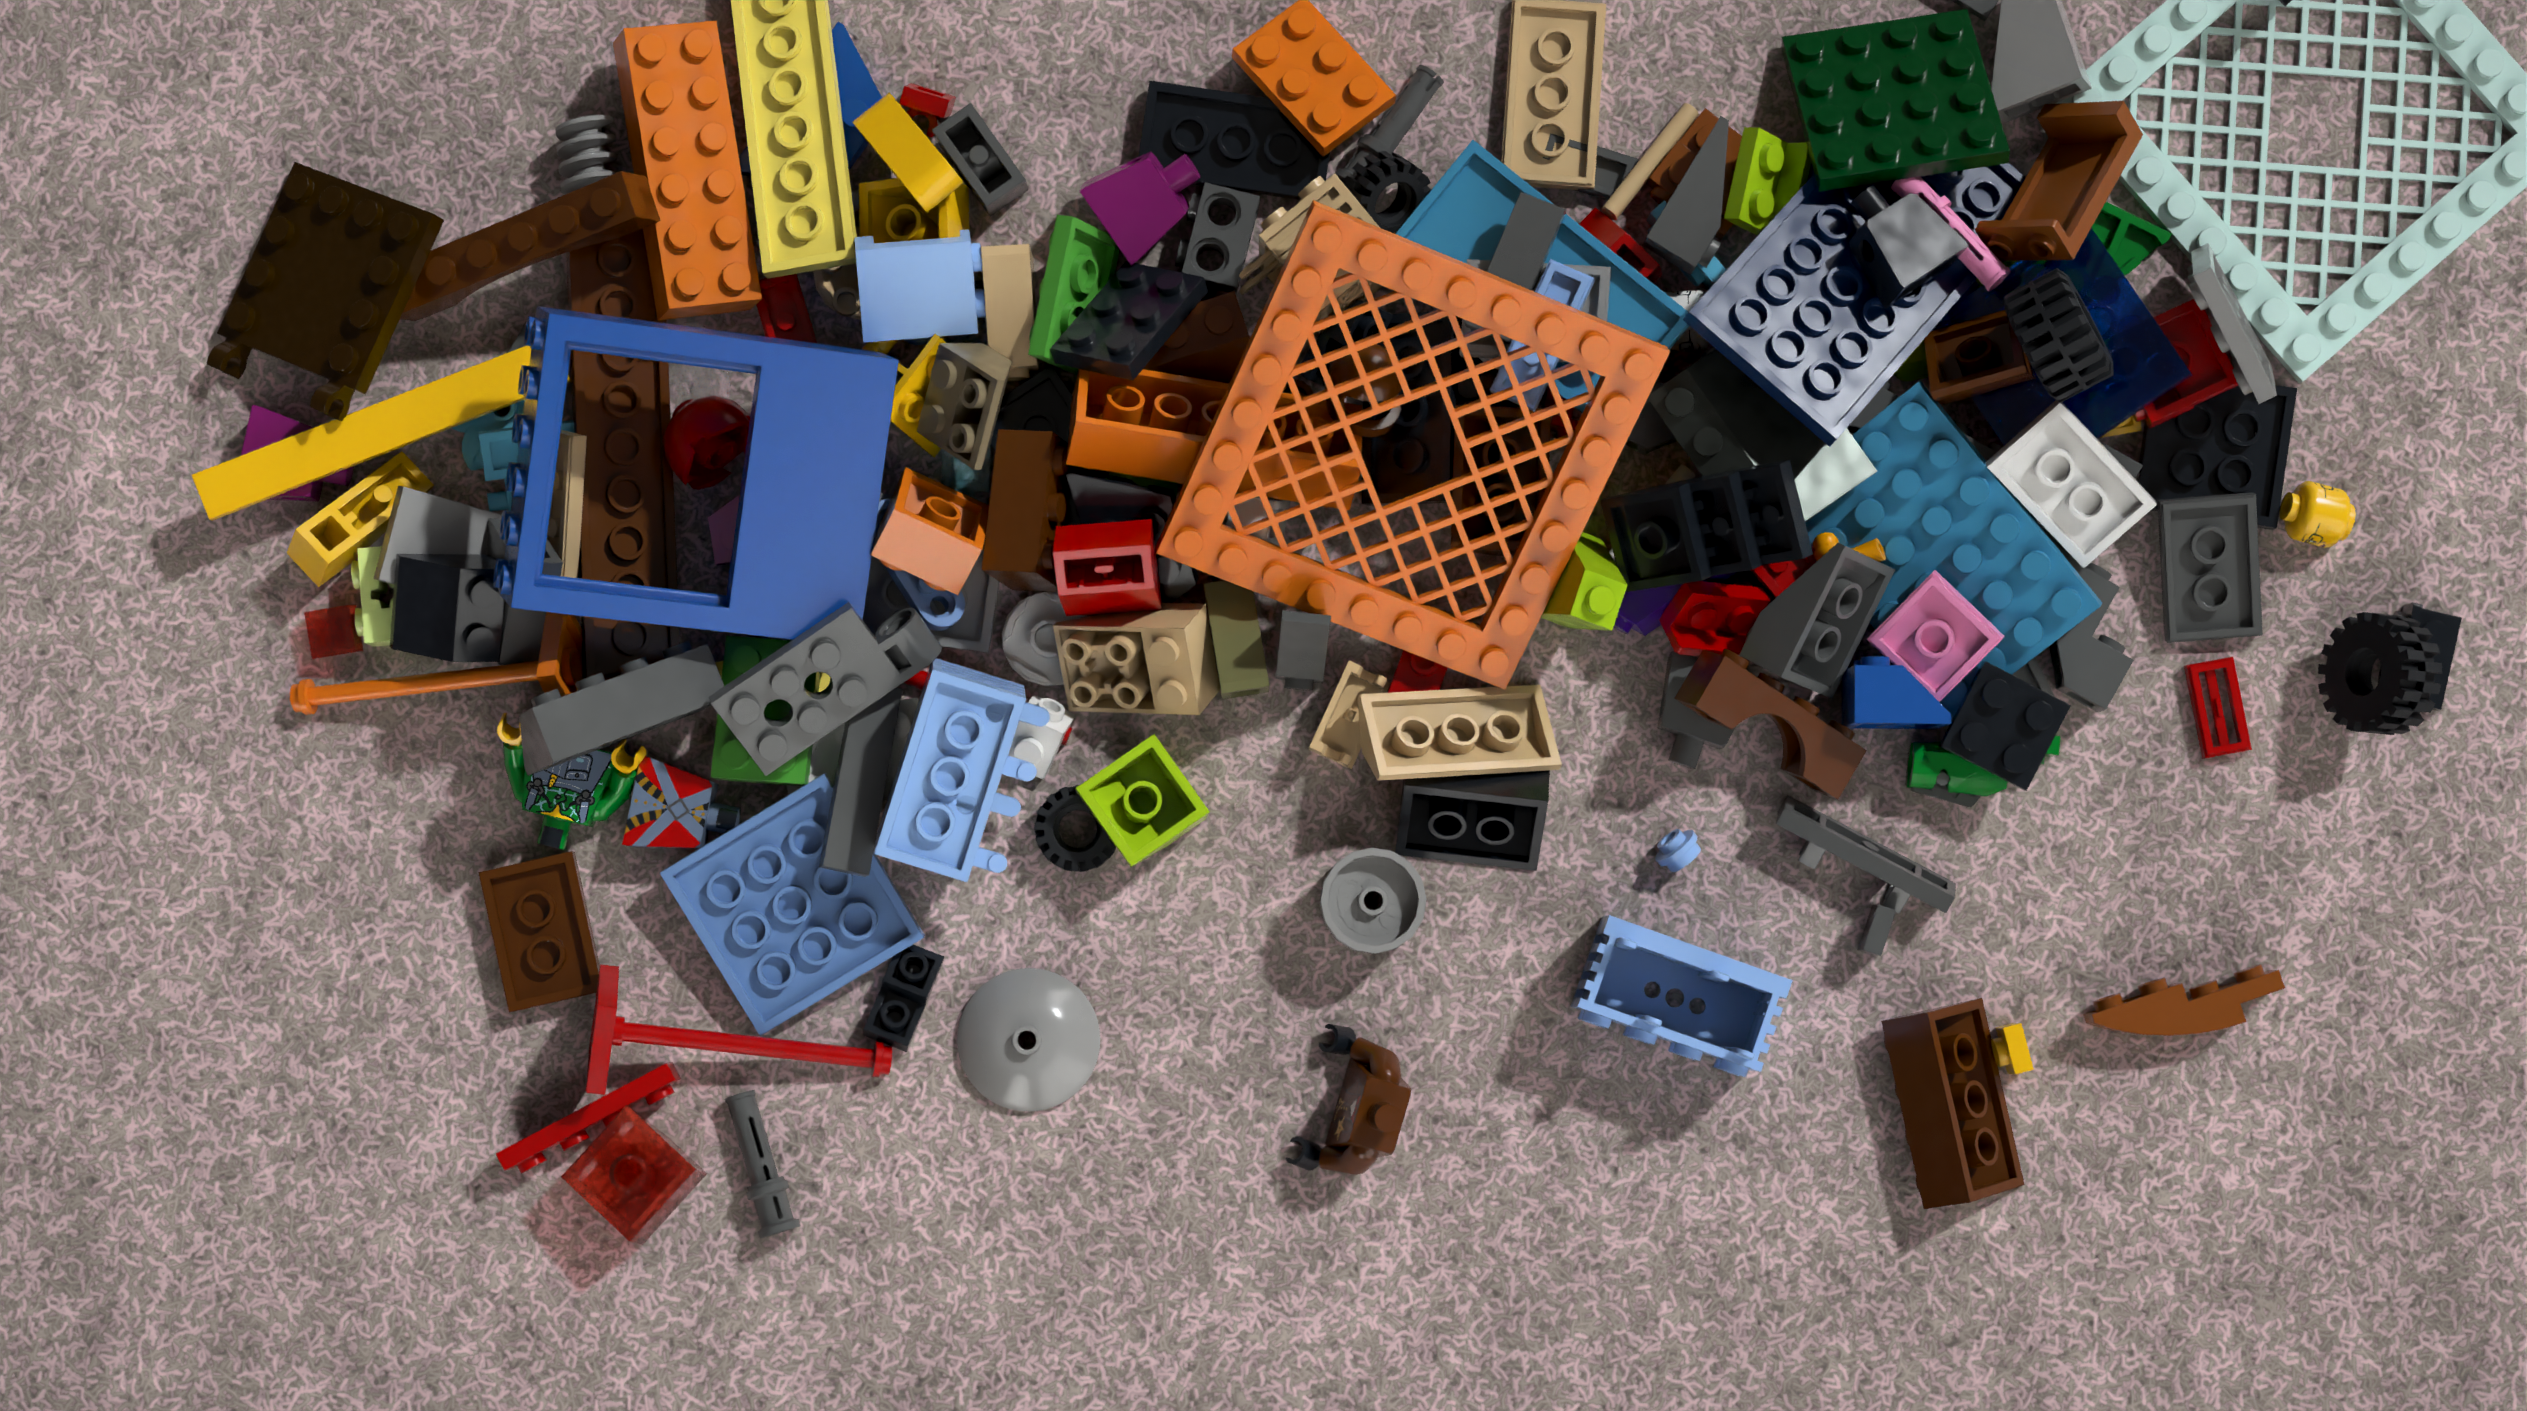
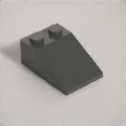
(1819, 620)

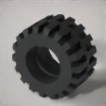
(2058, 335)

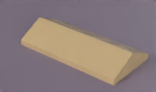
(1457, 732)

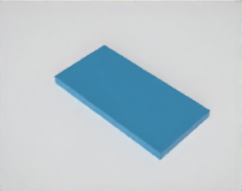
(1467, 219)

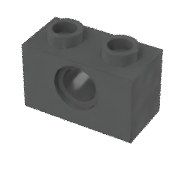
(980, 159)

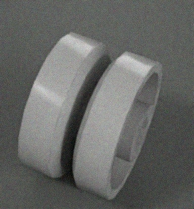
(1401, 896)

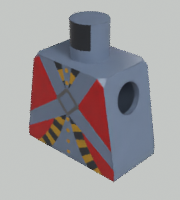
(674, 809)

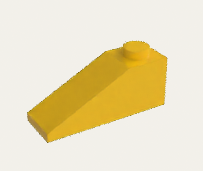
(353, 520)

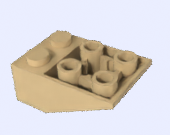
(1139, 661)

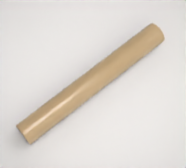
(1649, 161)

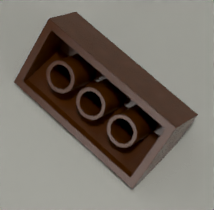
(1952, 1104)

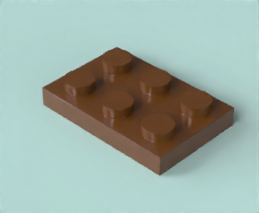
(541, 931)

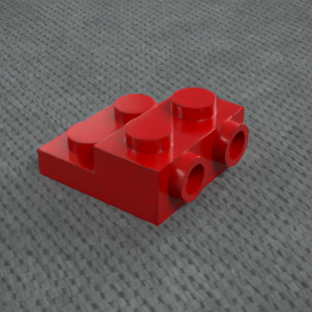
(2211, 369)

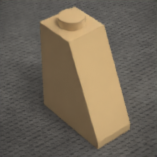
(1010, 305)

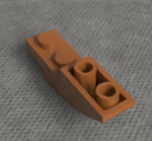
(2168, 1011)

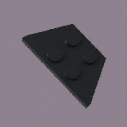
(1123, 500)

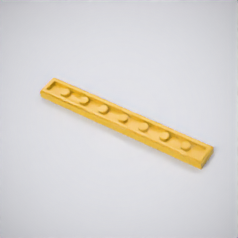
(362, 435)

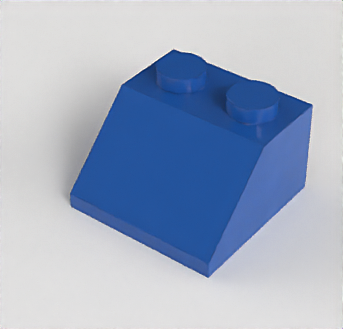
(1888, 698)

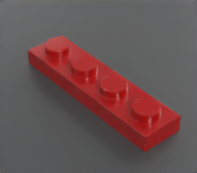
(572, 1128)

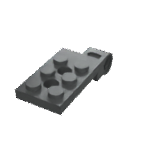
(859, 670)

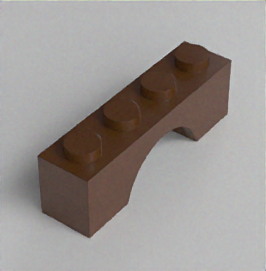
(1813, 751)

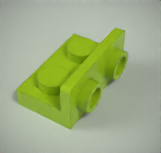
(1765, 178)

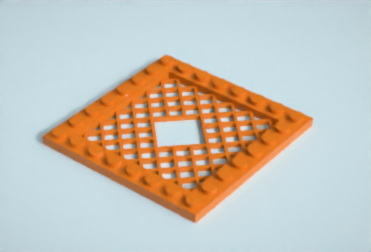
(1483, 651)

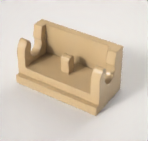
(1339, 729)

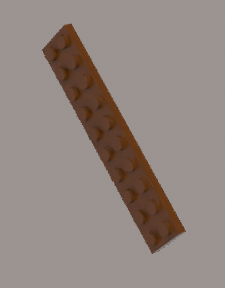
(627, 480)

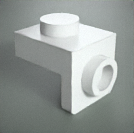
(1042, 743)

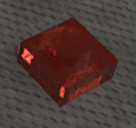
(332, 631)

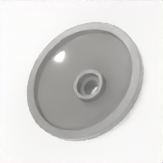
(1064, 1033)

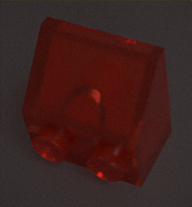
(634, 1175)

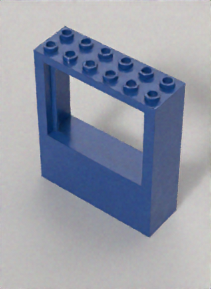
(803, 491)

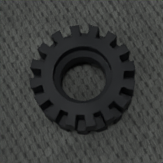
(1377, 176)
(1053, 846)

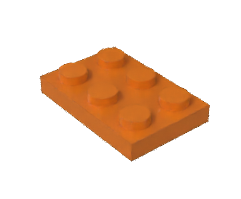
(1313, 76)

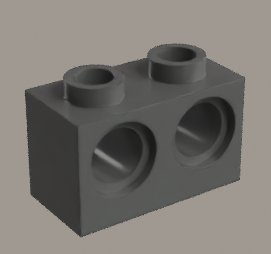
(1229, 240)

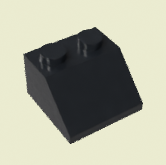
(447, 607)

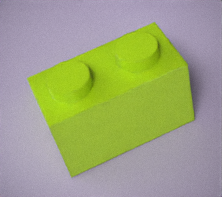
(1143, 801)

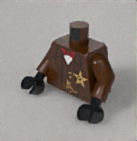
(1366, 1111)

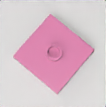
(1936, 635)

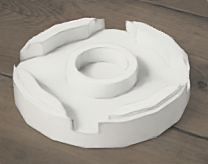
(1032, 617)

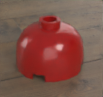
(704, 439)

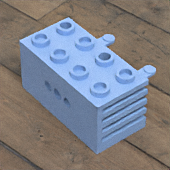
(953, 771)
(1735, 995)

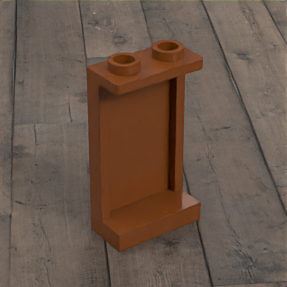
(2066, 183)

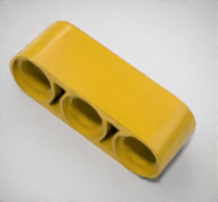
(908, 152)

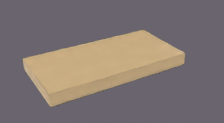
(1553, 90)

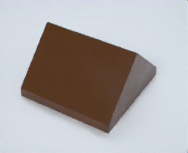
(1975, 358)

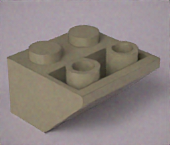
(964, 400)

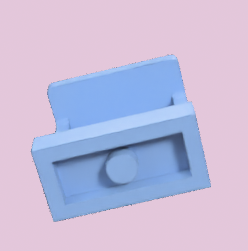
(918, 287)

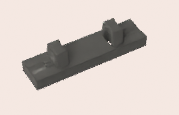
(1900, 872)

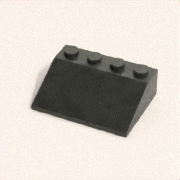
(1734, 425)

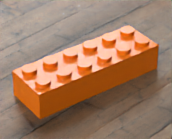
(689, 153)
(1161, 421)

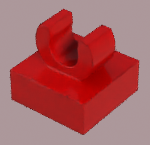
(927, 103)

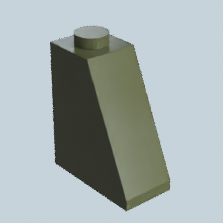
(1236, 639)

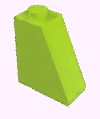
(1588, 588)

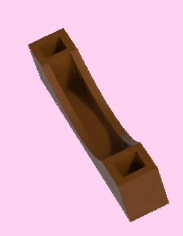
(567, 223)

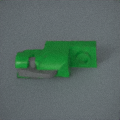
(1952, 779)

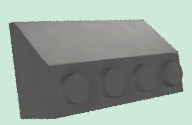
(619, 707)

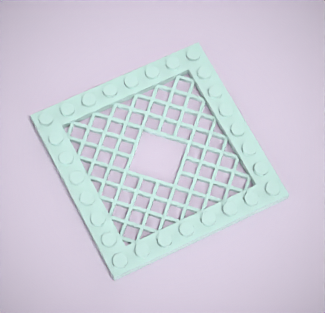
(2309, 340)

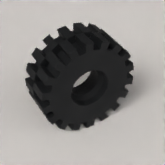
(2404, 680)

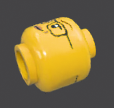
(2317, 514)

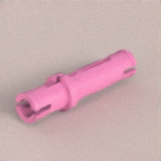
(1987, 269)

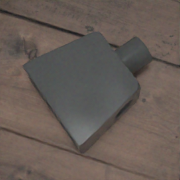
(1689, 727)

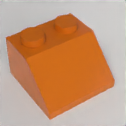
(931, 532)

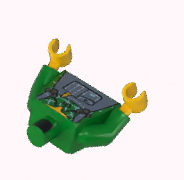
(570, 792)

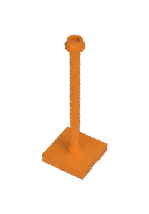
(557, 668)

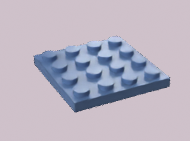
(779, 920)

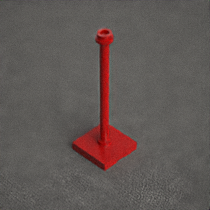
(612, 1030)

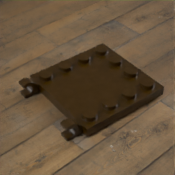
(327, 284)

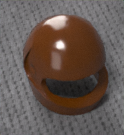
(1383, 388)

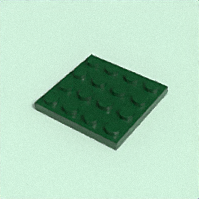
(1894, 100)

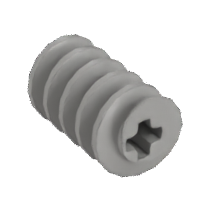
(584, 151)

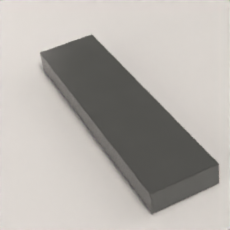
(860, 787)

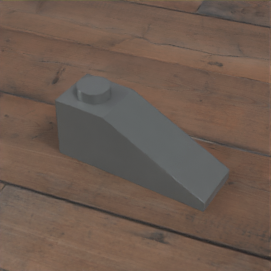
(1694, 211)
(1302, 649)

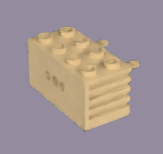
(1282, 228)

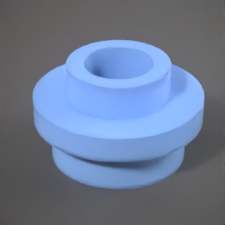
(1677, 849)

